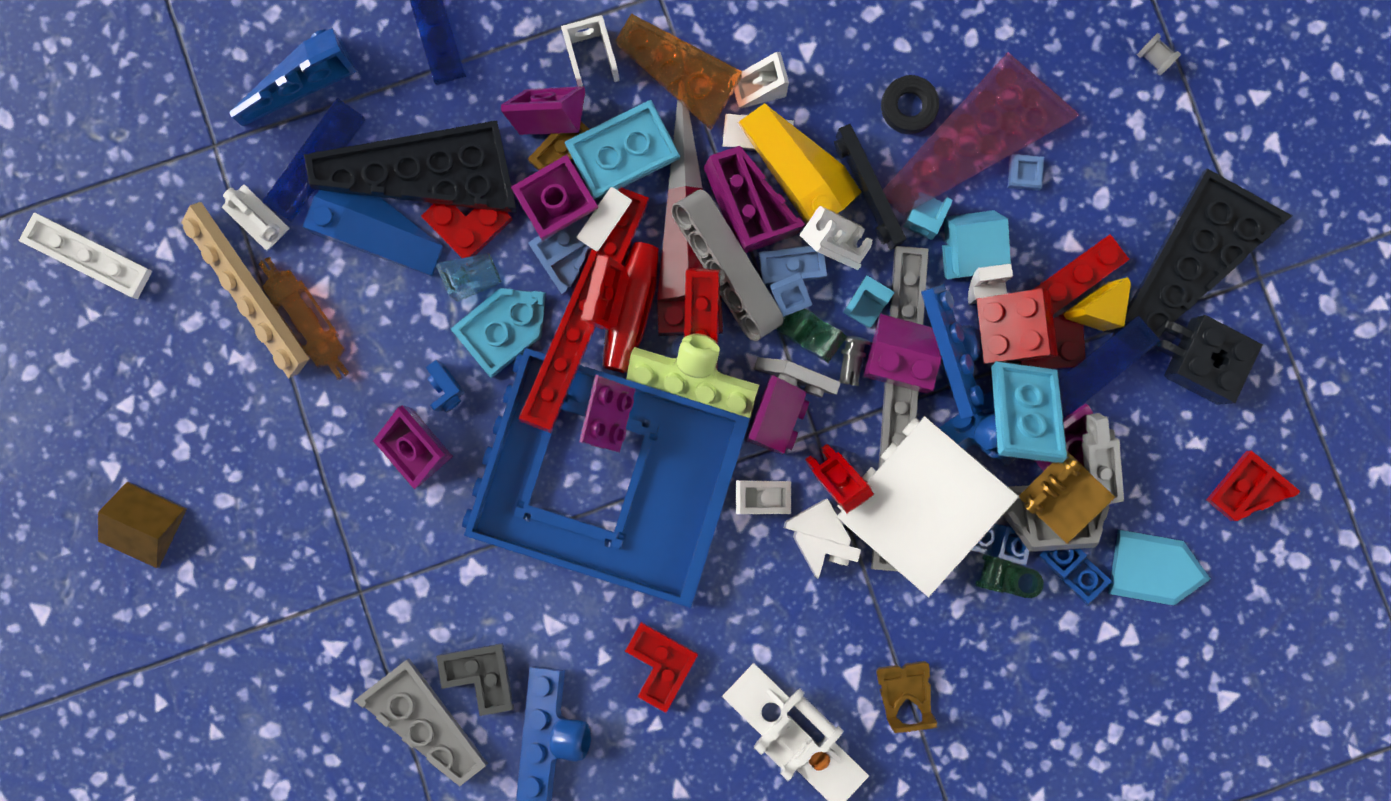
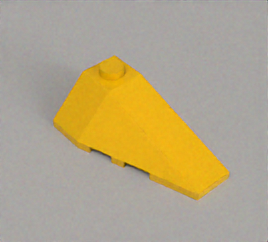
(799, 164)

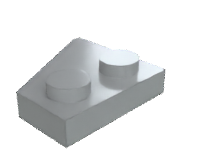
(814, 383)

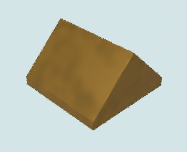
(139, 523)

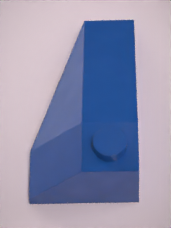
(306, 70)
(372, 228)

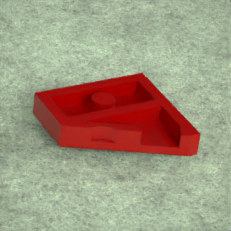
(1250, 488)

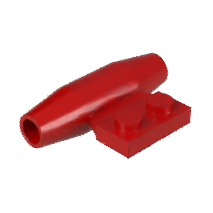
(621, 302)

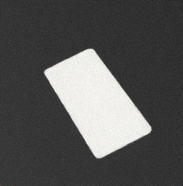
(604, 219)

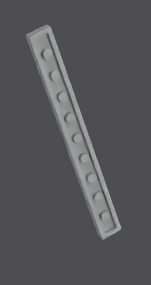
(899, 402)

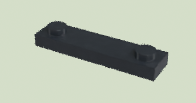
(849, 147)

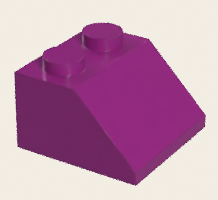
(904, 355)
(777, 416)

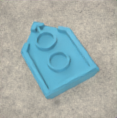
(502, 327)
(1154, 569)

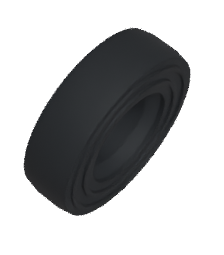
(919, 87)

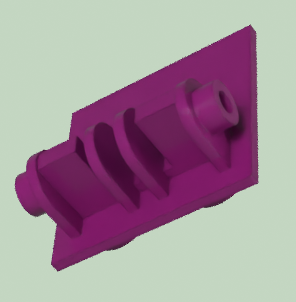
(607, 414)

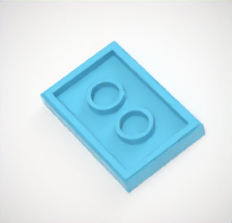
(622, 150)
(1028, 412)

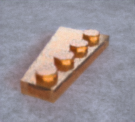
(683, 70)

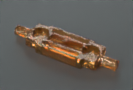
(321, 345)

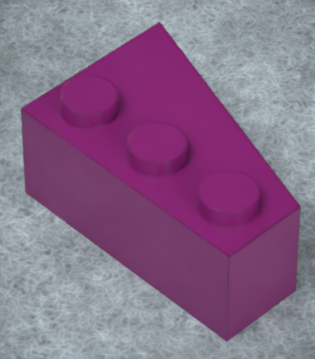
(748, 201)

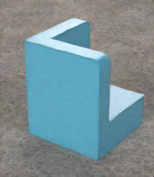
(928, 217)
(868, 302)

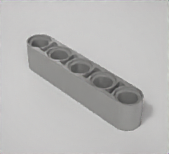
(720, 250)

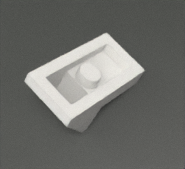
(763, 497)
(816, 548)

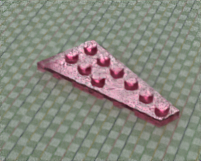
(991, 124)

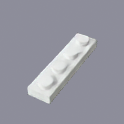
(85, 256)

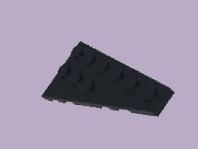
(439, 167)
(1204, 245)

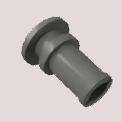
(853, 359)

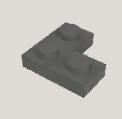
(483, 667)

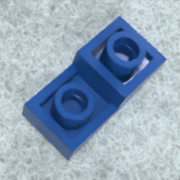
(1004, 544)
(1077, 573)

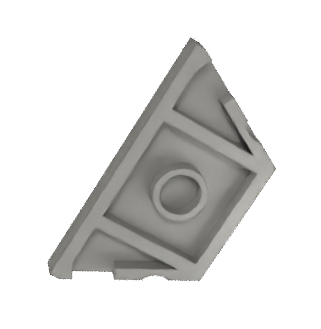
(1040, 537)

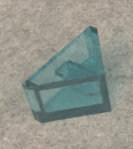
(468, 275)

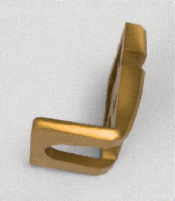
(902, 684)

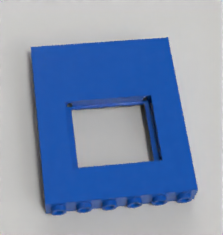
(667, 506)

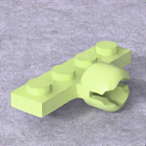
(694, 376)

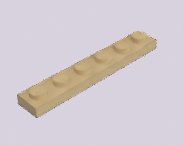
(244, 289)

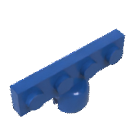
(958, 347)
(976, 429)
(547, 735)

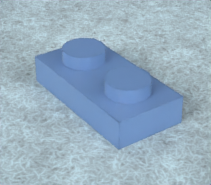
(783, 263)

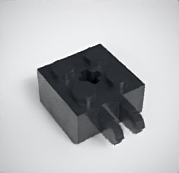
(1191, 362)

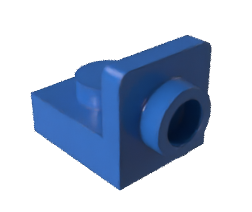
(443, 380)

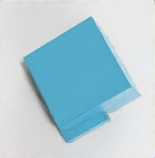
(975, 243)

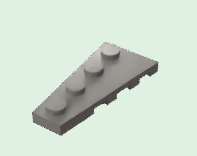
(417, 714)

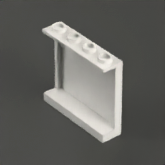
(927, 505)

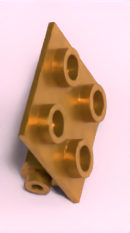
(1066, 497)

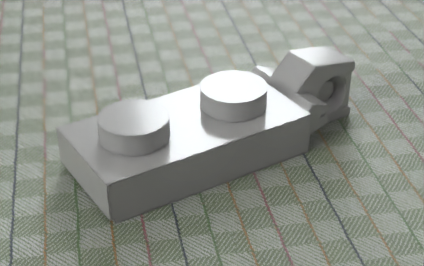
(1103, 455)

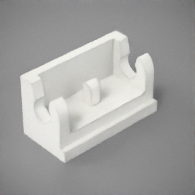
(836, 237)

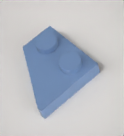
(563, 254)

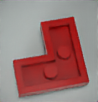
(467, 233)
(669, 661)

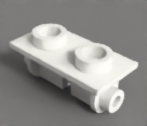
(254, 216)

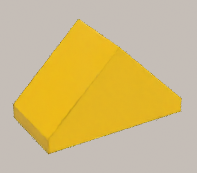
(1103, 308)

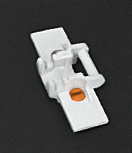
(787, 744)

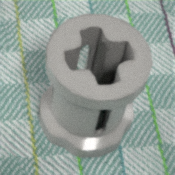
(1159, 54)

